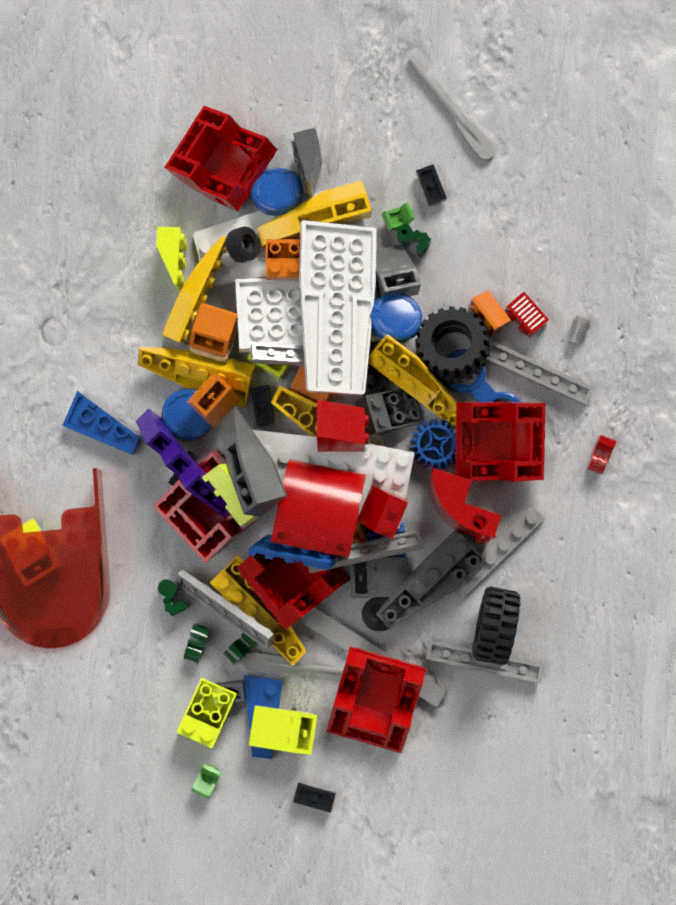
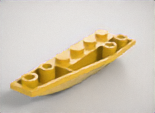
(334, 206)
(194, 293)
(193, 370)
(413, 377)
(240, 593)

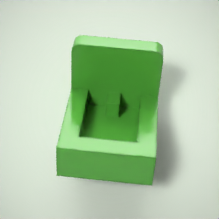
(398, 216)
(206, 781)

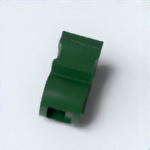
(406, 237)
(169, 590)
(196, 643)
(239, 648)

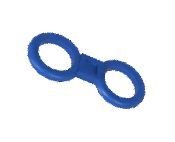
(480, 388)

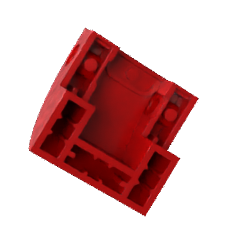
(220, 158)
(500, 441)
(449, 497)
(318, 508)
(197, 522)
(289, 587)
(376, 699)

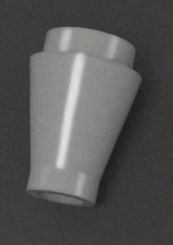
(578, 329)

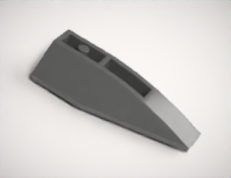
(250, 466)
(433, 579)

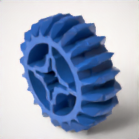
(431, 436)

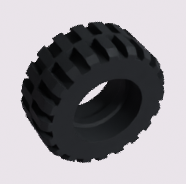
(447, 322)
(496, 626)

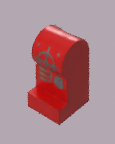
(601, 454)

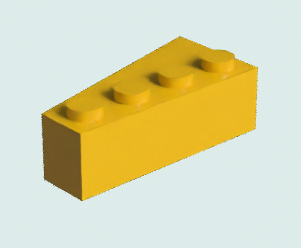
(298, 409)

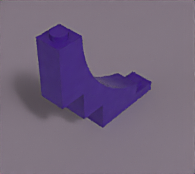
(179, 461)

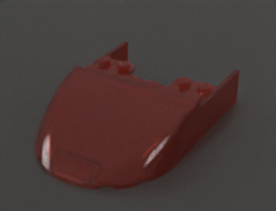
(55, 579)

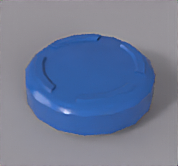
(277, 191)
(396, 316)
(183, 419)

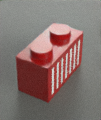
(526, 315)

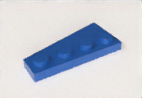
(97, 424)
(292, 554)
(264, 693)

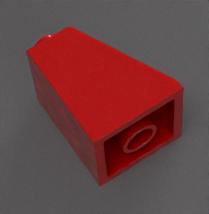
(341, 427)
(382, 511)

